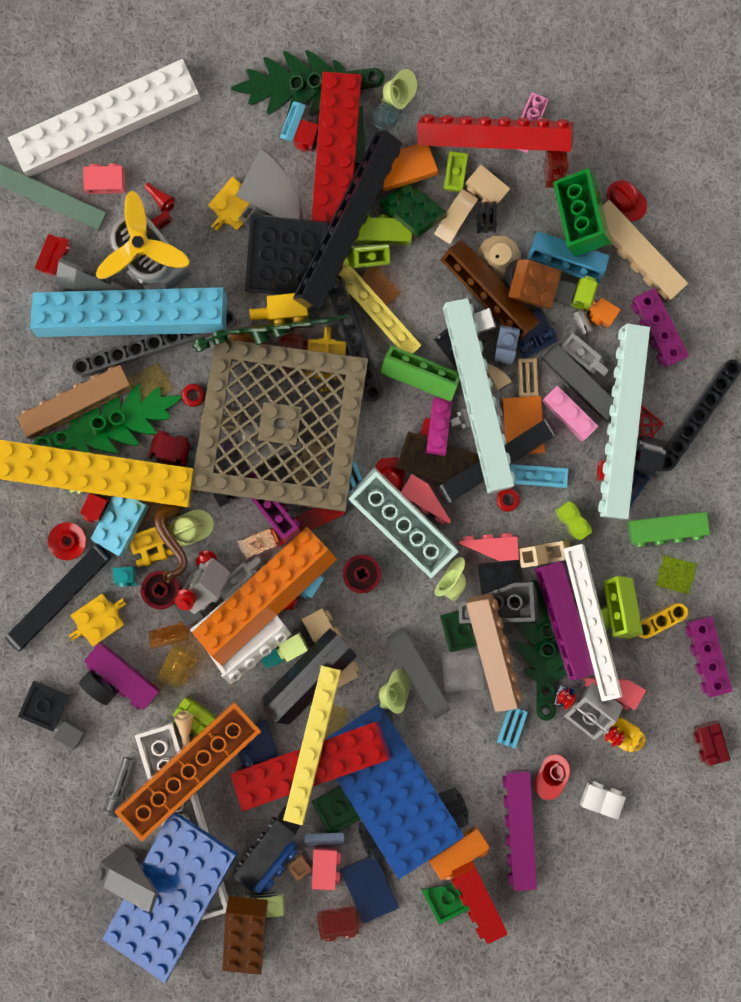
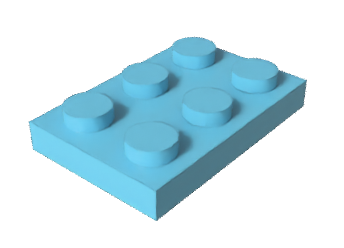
(119, 524)

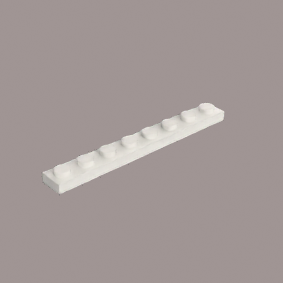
(592, 622)

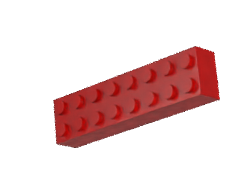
(335, 142)
(339, 757)

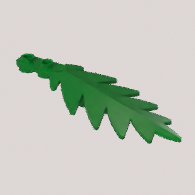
(113, 423)

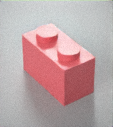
(104, 179)
(324, 868)

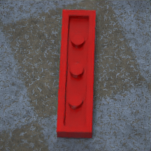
(313, 519)

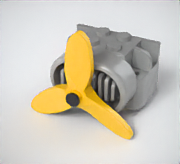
(143, 251)

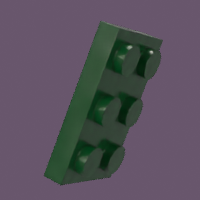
(413, 209)

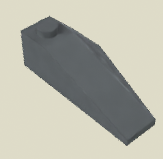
(75, 278)
(515, 603)
(125, 878)

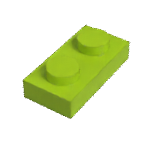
(455, 171)

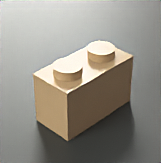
(486, 186)

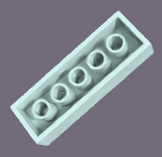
(402, 522)

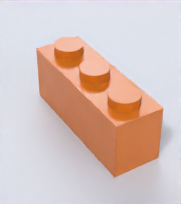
(460, 853)

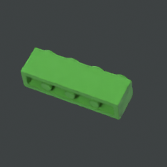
(420, 373)
(667, 528)

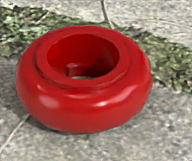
(201, 398)
(513, 506)

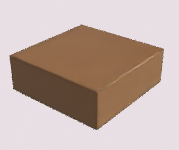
(299, 867)

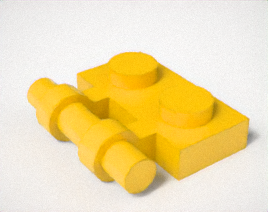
(145, 541)

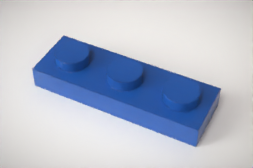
(277, 868)

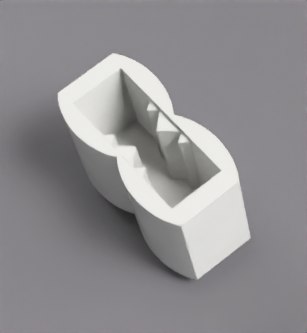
(603, 800)

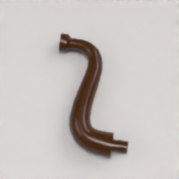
(160, 522)

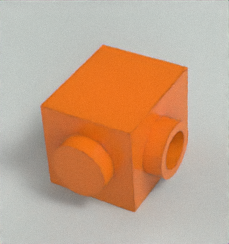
(603, 312)

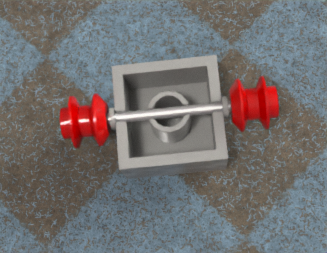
(203, 584)
(593, 714)

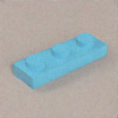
(540, 476)

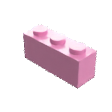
(569, 413)

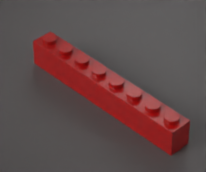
(496, 133)

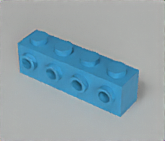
(555, 254)

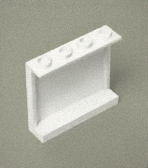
(252, 652)

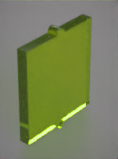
(676, 574)

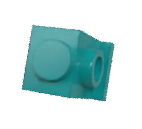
(125, 576)

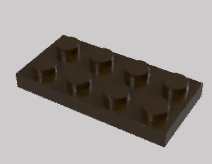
(432, 466)

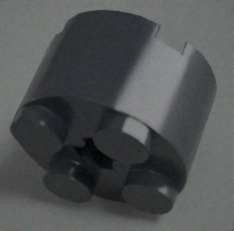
(649, 456)

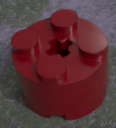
(169, 449)
(352, 579)
(150, 588)

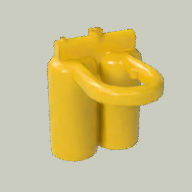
(632, 735)

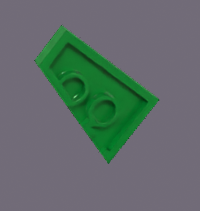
(444, 902)

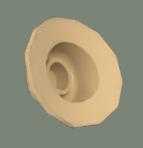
(502, 246)

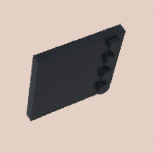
(280, 252)

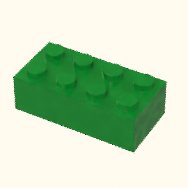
(581, 212)

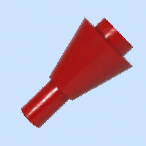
(163, 200)

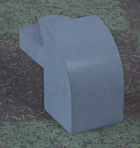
(506, 345)

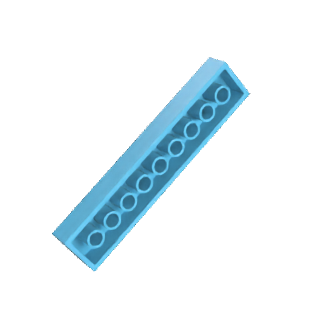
(129, 312)

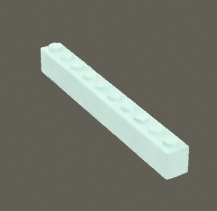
(478, 396)
(624, 421)

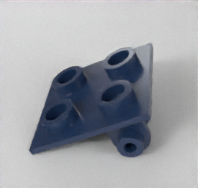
(539, 338)
(260, 748)

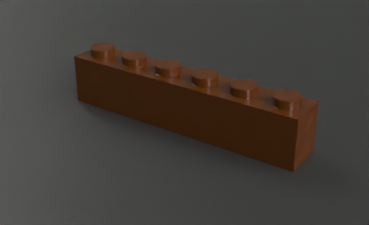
(488, 289)

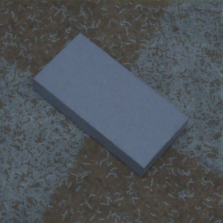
(324, 839)

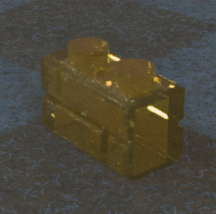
(176, 666)

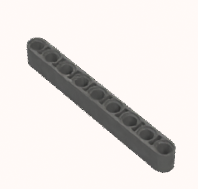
(146, 350)

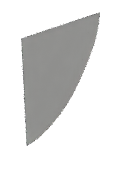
(269, 188)

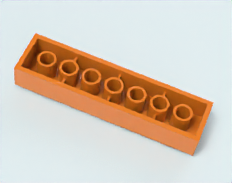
(264, 596)
(187, 771)

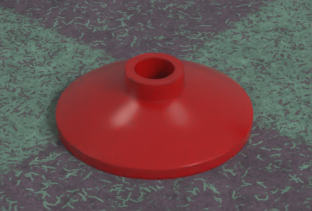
(57, 539)

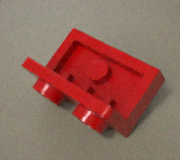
(51, 252)

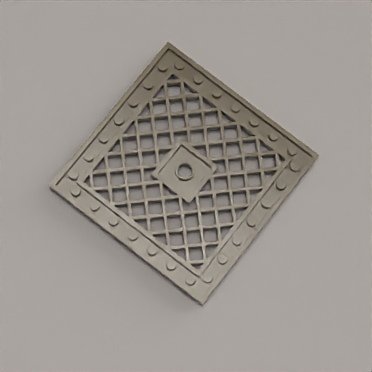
(280, 357)

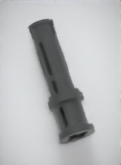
(116, 796)

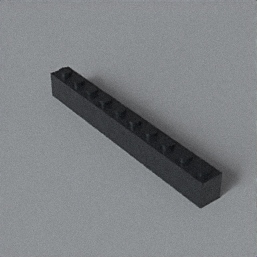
(347, 221)

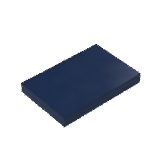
(369, 889)

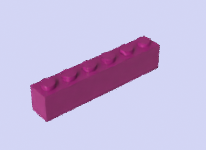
(565, 619)
(520, 827)

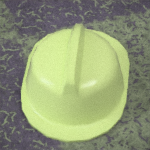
(400, 89)
(191, 527)
(453, 581)
(395, 692)

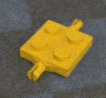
(228, 206)
(326, 345)
(97, 619)

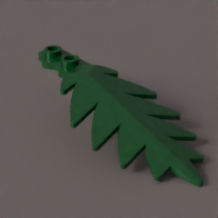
(299, 84)
(261, 332)
(543, 657)

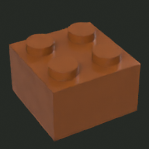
(534, 283)

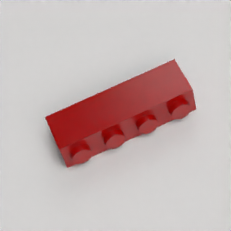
(479, 902)

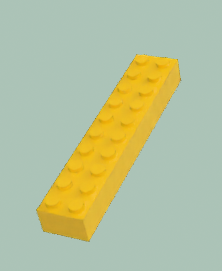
(95, 473)

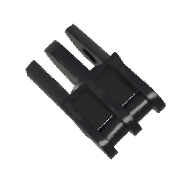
(486, 220)

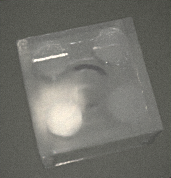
(462, 671)

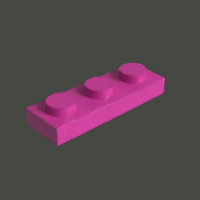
(439, 426)

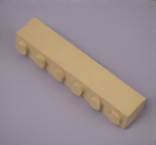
(642, 255)

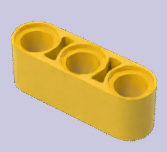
(670, 619)

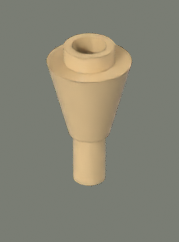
(184, 723)

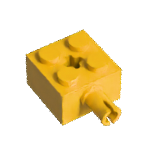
(280, 309)

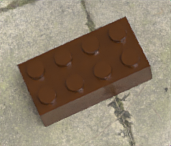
(244, 935)

